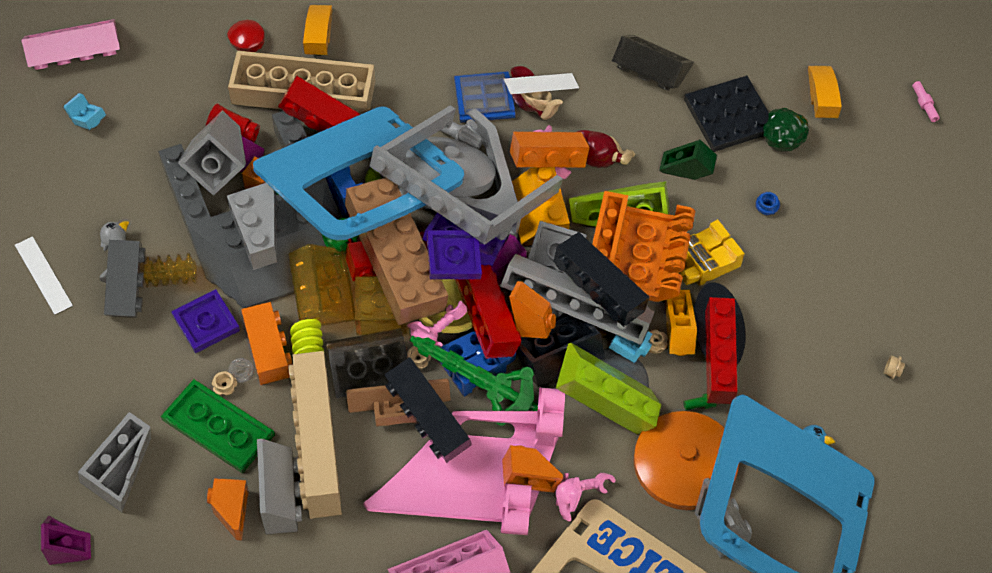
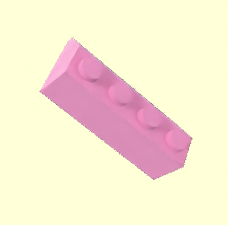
(71, 43)
(470, 555)

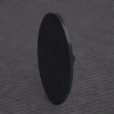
(717, 291)

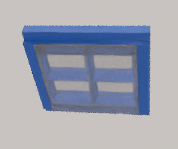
(486, 94)

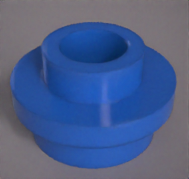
(767, 198)

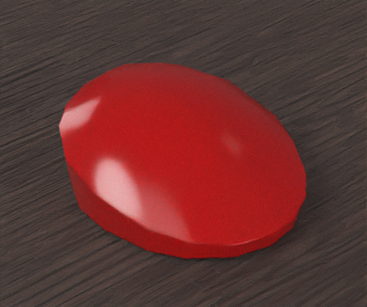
(246, 36)

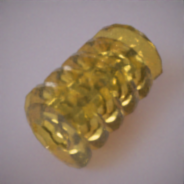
(170, 270)

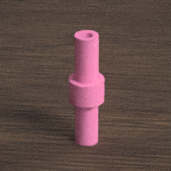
(925, 101)

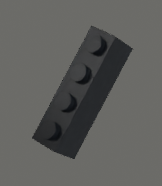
(601, 279)
(428, 410)

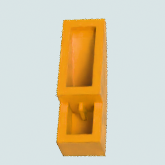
(317, 29)
(824, 92)

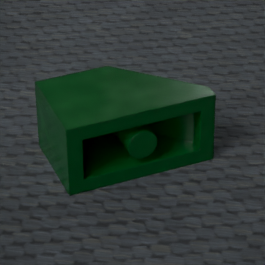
(689, 161)

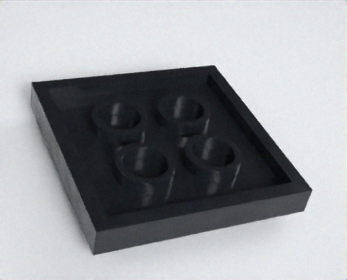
(728, 113)

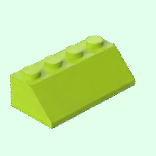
(608, 391)

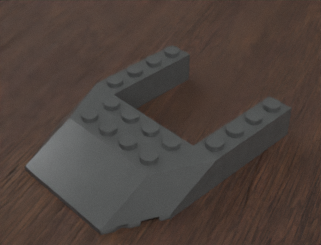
(218, 239)

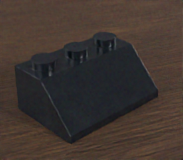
(547, 354)

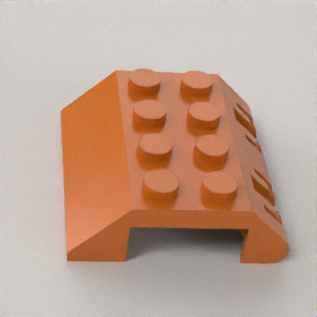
(645, 244)

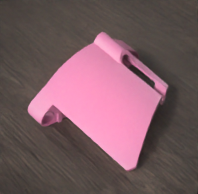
(473, 481)

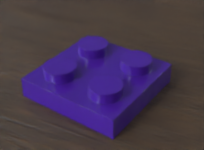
(453, 255)
(205, 321)

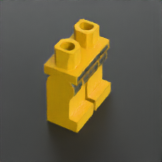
(711, 255)

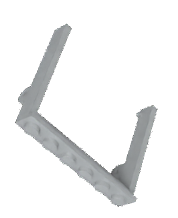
(390, 163)

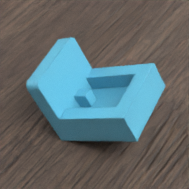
(83, 113)
(630, 349)

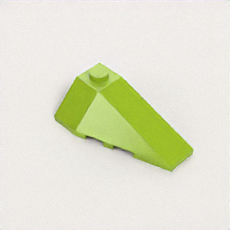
(650, 197)

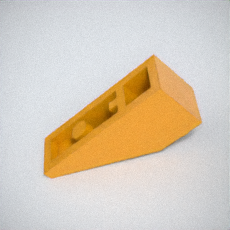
(681, 324)

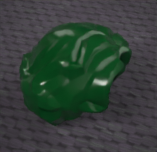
(785, 129)

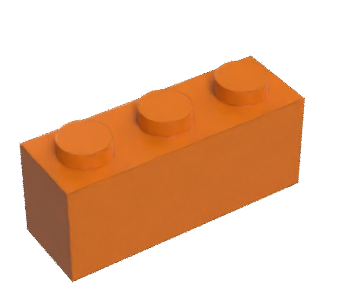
(549, 149)
(267, 343)

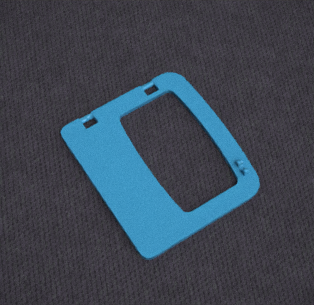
(324, 153)
(795, 459)

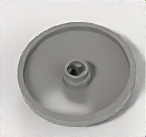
(477, 166)

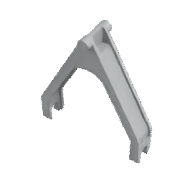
(505, 195)

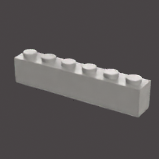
(571, 299)

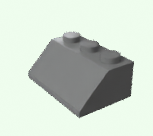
(278, 487)

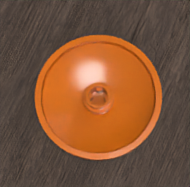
(678, 457)

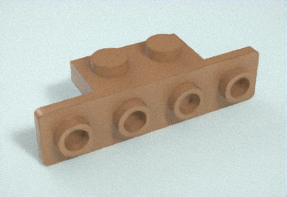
(385, 406)

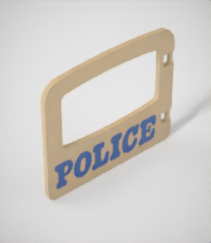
(612, 546)

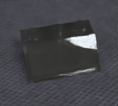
(651, 62)
(364, 359)

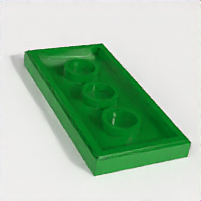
(217, 425)

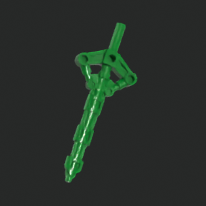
(497, 386)

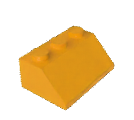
(551, 211)

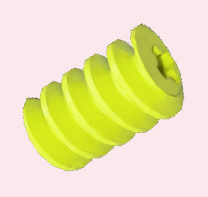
(306, 336)

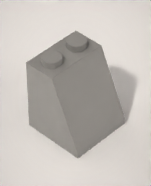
(215, 153)

